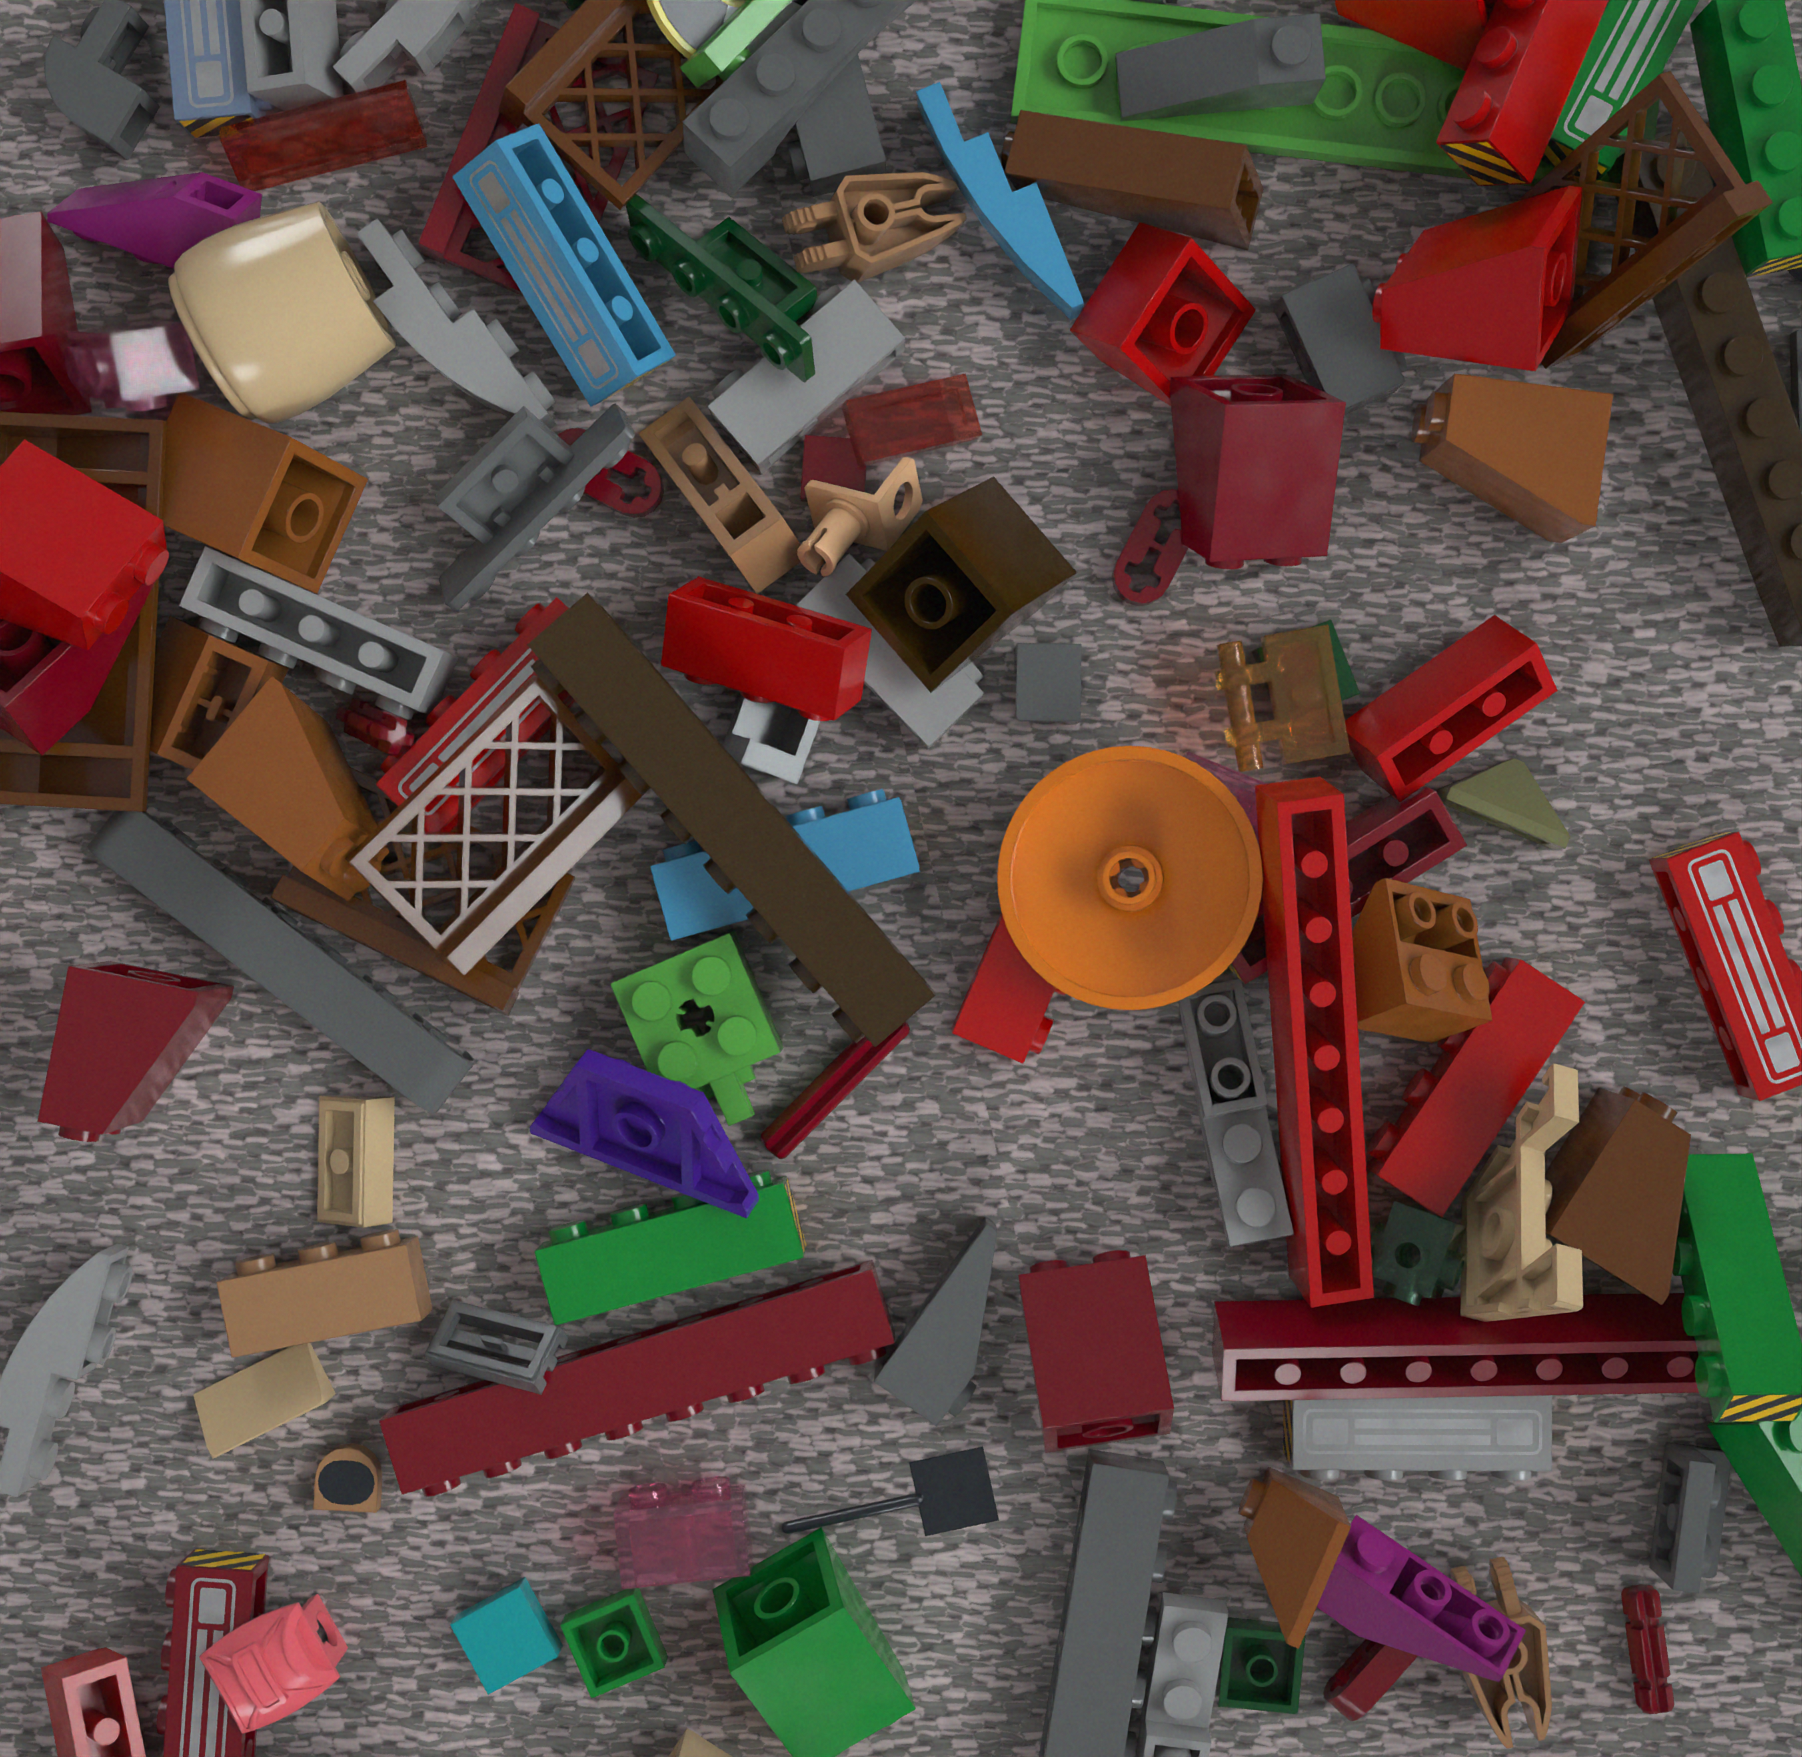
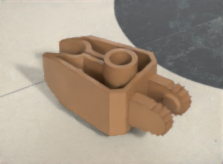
(875, 223)
(1529, 1669)

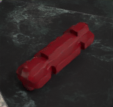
(375, 726)
(1647, 1649)

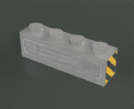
(1419, 1435)

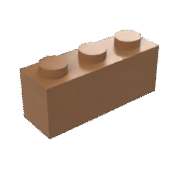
(324, 1293)

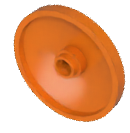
(1066, 864)

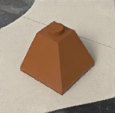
(1295, 1543)

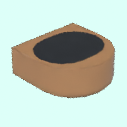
(348, 1480)

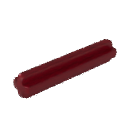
(827, 1092)

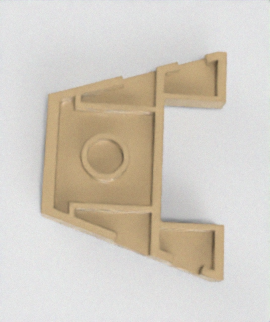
(1508, 1259)

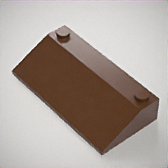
(106, 753)

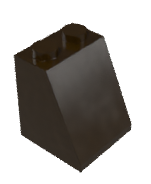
(960, 581)

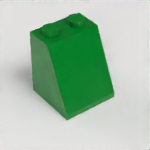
(810, 1650)

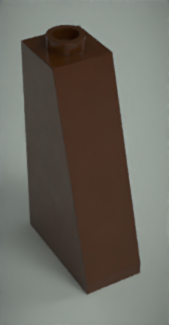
(1138, 175)

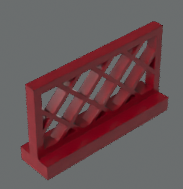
(451, 214)

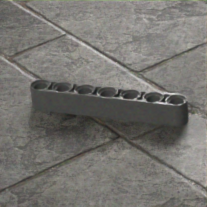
(281, 958)

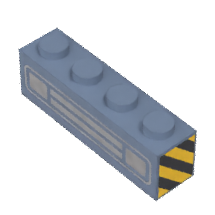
(208, 66)

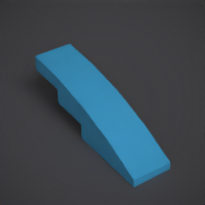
(1013, 219)

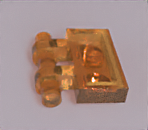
(1302, 695)

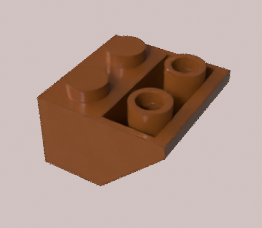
(201, 690)
(1418, 964)

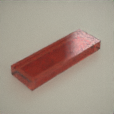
(324, 136)

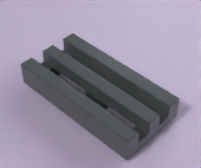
(489, 1369)

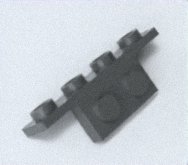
(517, 488)

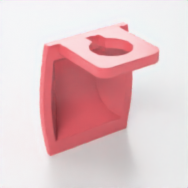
(275, 1663)

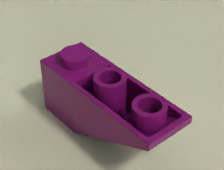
(156, 215)
(1411, 1606)

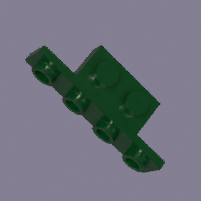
(736, 277)

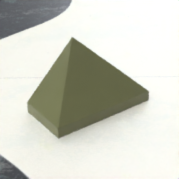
(1509, 800)

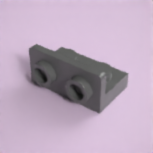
(1689, 1515)

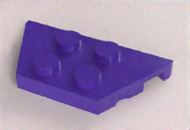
(647, 1129)

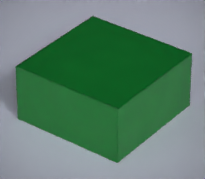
(614, 1641)

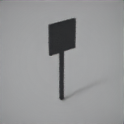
(949, 1490)

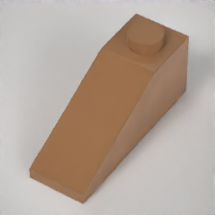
(723, 494)

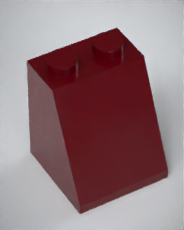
(35, 320)
(1255, 467)
(122, 1044)
(1096, 1351)

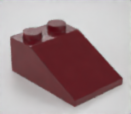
(54, 683)

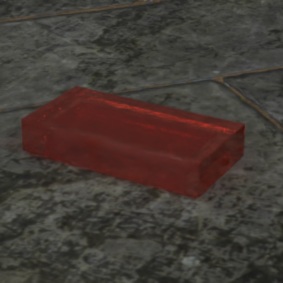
(911, 420)

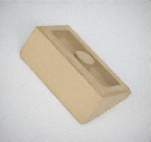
(355, 1160)
(261, 1398)

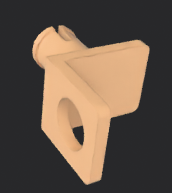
(857, 517)

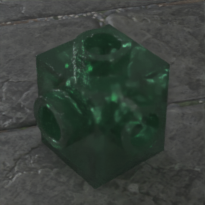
(1438, 1244)

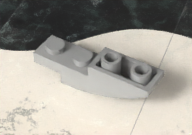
(407, 30)
(465, 351)
(1234, 1114)
(59, 1344)
(1182, 1677)

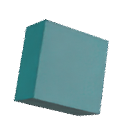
(506, 1635)

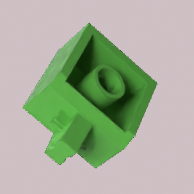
(739, 1034)

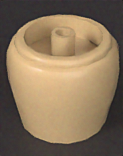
(280, 312)

